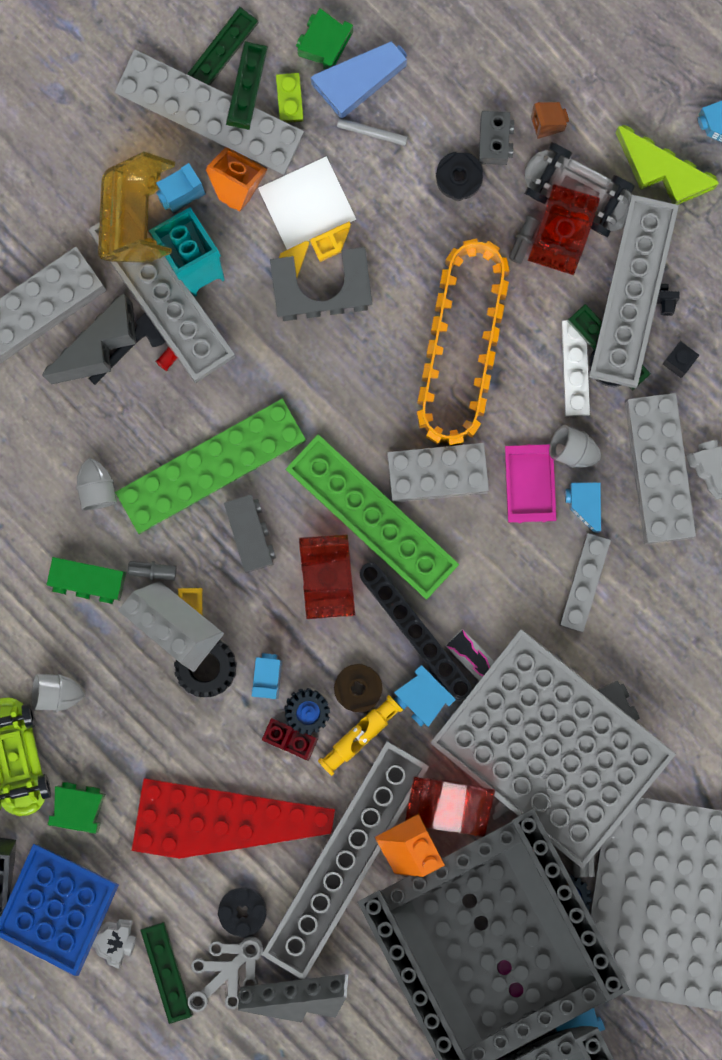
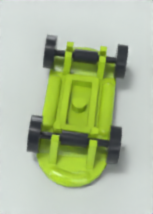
(21, 776)

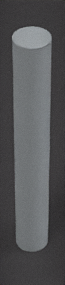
(371, 131)

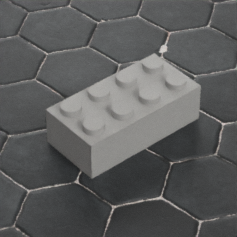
(438, 472)

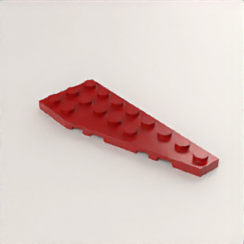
(200, 821)

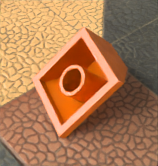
(234, 177)

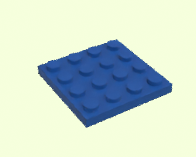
(56, 909)

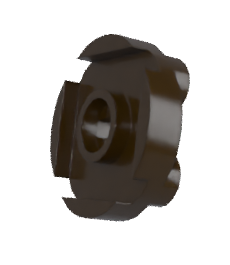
(350, 699)

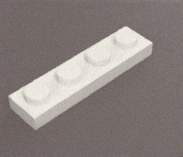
(575, 372)

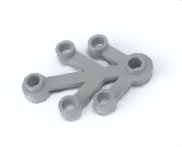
(228, 970)

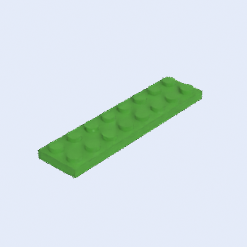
(210, 466)
(372, 517)

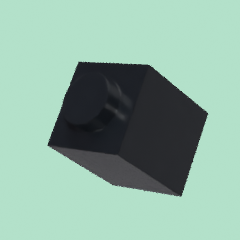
(680, 359)

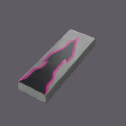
(470, 654)

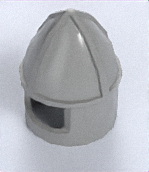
(579, 448)
(95, 486)
(55, 692)

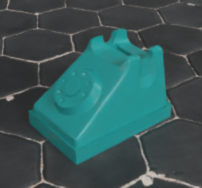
(193, 252)

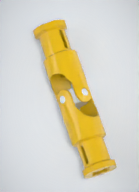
(374, 722)

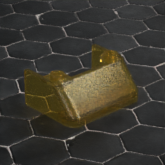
(125, 209)

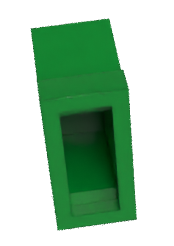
(324, 39)
(77, 808)

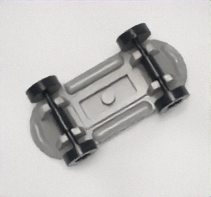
(557, 168)

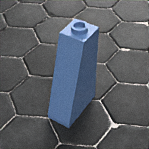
(358, 78)

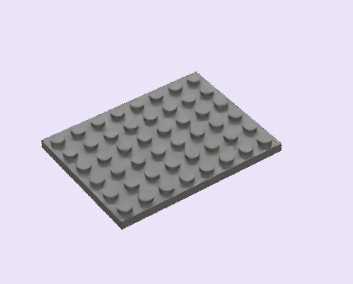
(553, 747)
(663, 902)

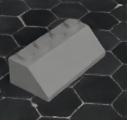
(172, 623)

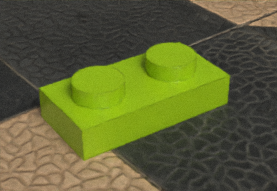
(289, 97)

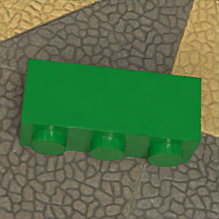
(86, 580)

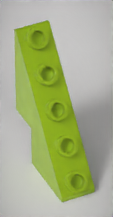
(655, 165)

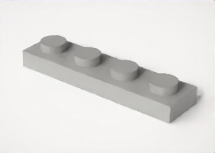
(585, 582)

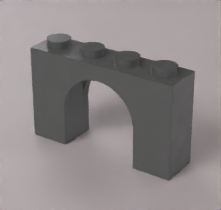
(292, 302)

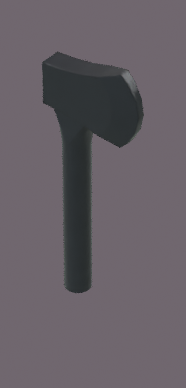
(144, 328)

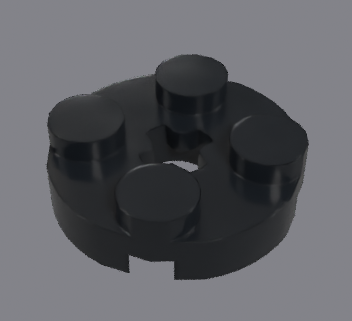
(459, 162)
(256, 910)

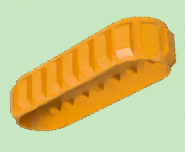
(489, 252)

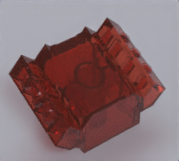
(564, 229)
(327, 576)
(450, 805)

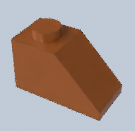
(548, 118)

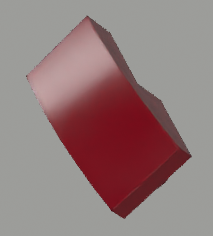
(288, 739)

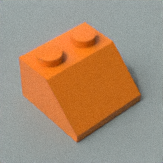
(410, 849)

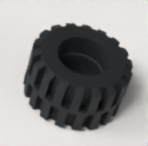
(219, 683)

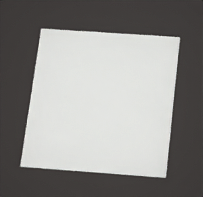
(306, 203)

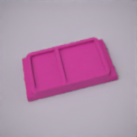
(530, 484)

